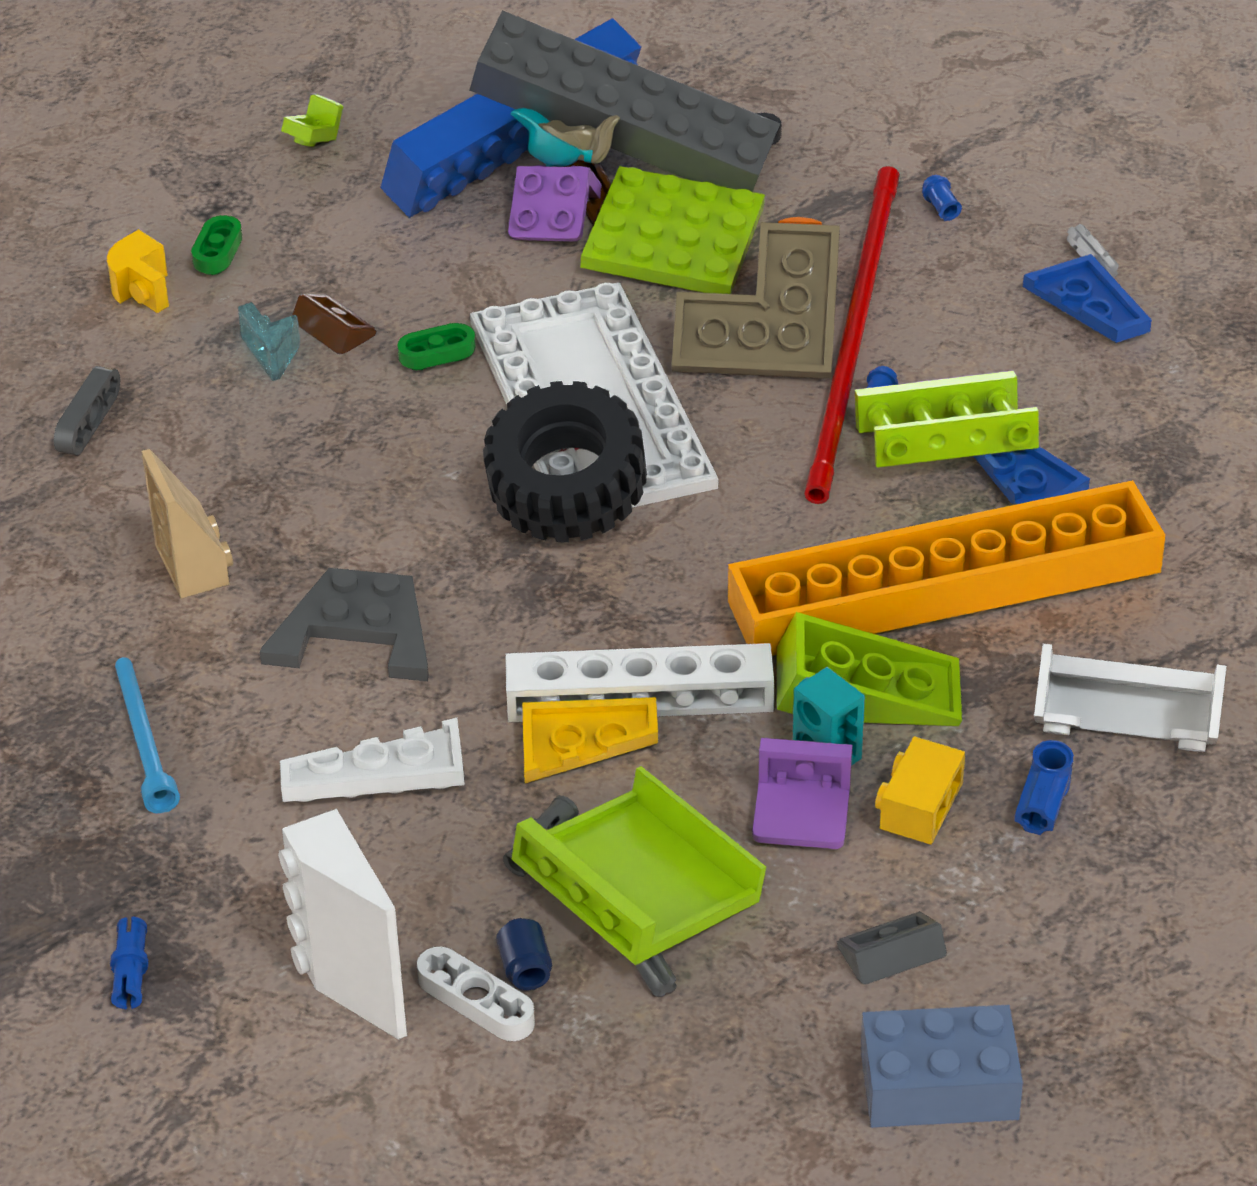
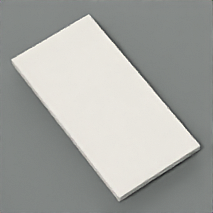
(599, 342)

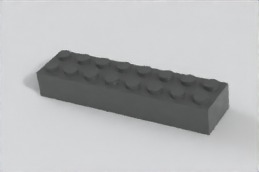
(658, 116)

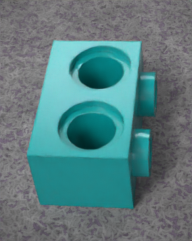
(829, 711)

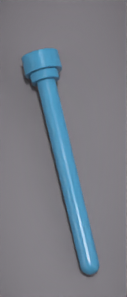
(158, 789)

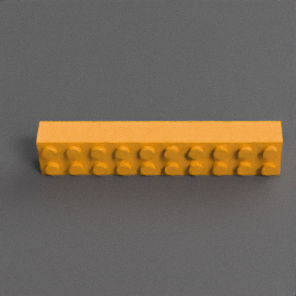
(952, 565)

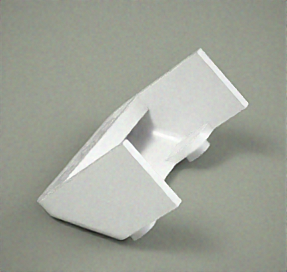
(1129, 699)

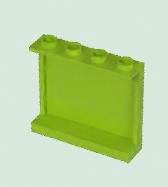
(642, 868)

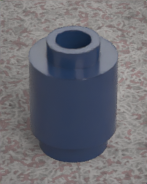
(524, 953)

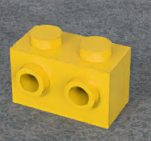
(920, 789)

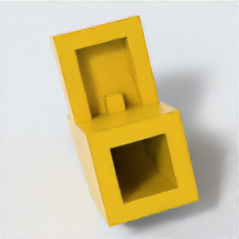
(139, 271)

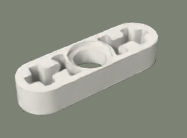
(483, 1011)

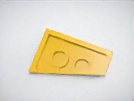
(583, 732)

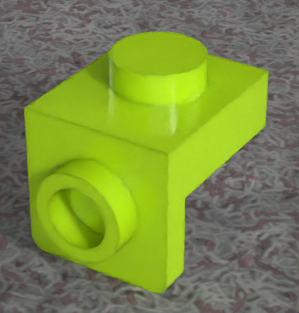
(318, 124)

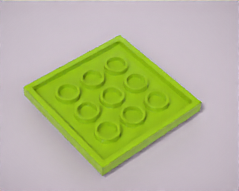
(673, 231)

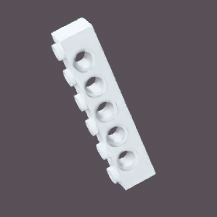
(681, 678)

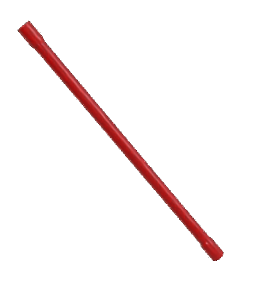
(822, 471)

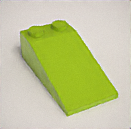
(897, 678)

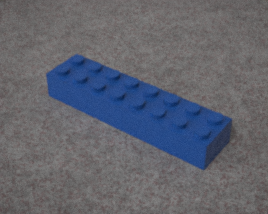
(472, 139)

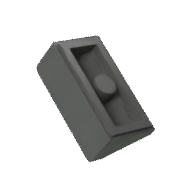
(893, 947)

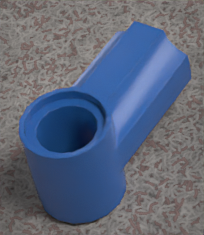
(1045, 787)

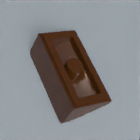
(331, 323)

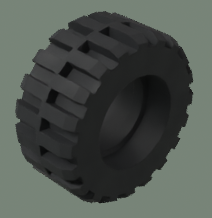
(558, 420)

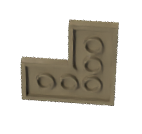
(779, 329)

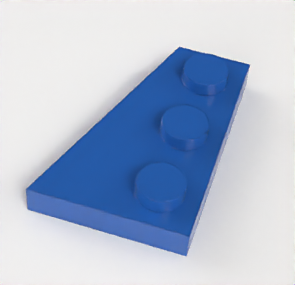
(1091, 296)

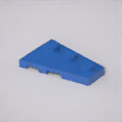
(1032, 475)

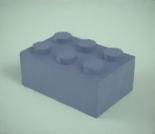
(941, 1066)

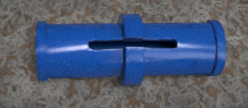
(129, 963)

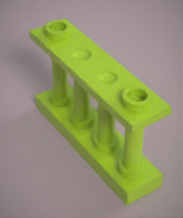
(946, 419)

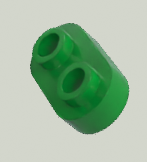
(216, 244)
(436, 346)

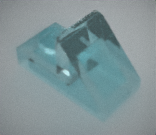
(269, 341)

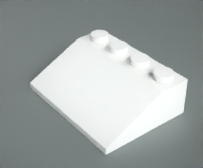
(342, 921)

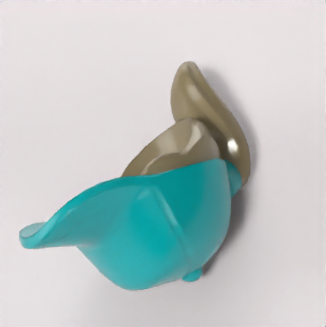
(562, 144)

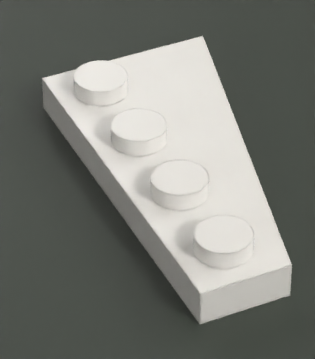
(376, 767)

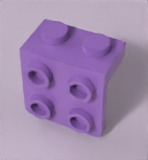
(551, 202)
(802, 793)

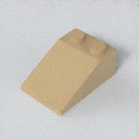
(184, 533)

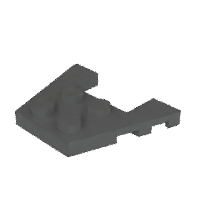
(358, 609)

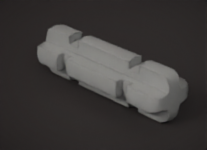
(1087, 244)

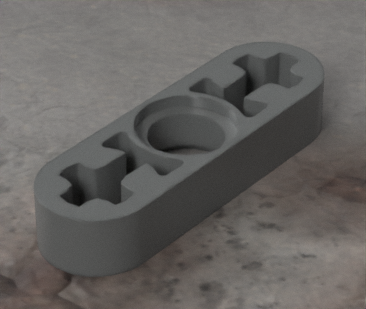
(87, 410)

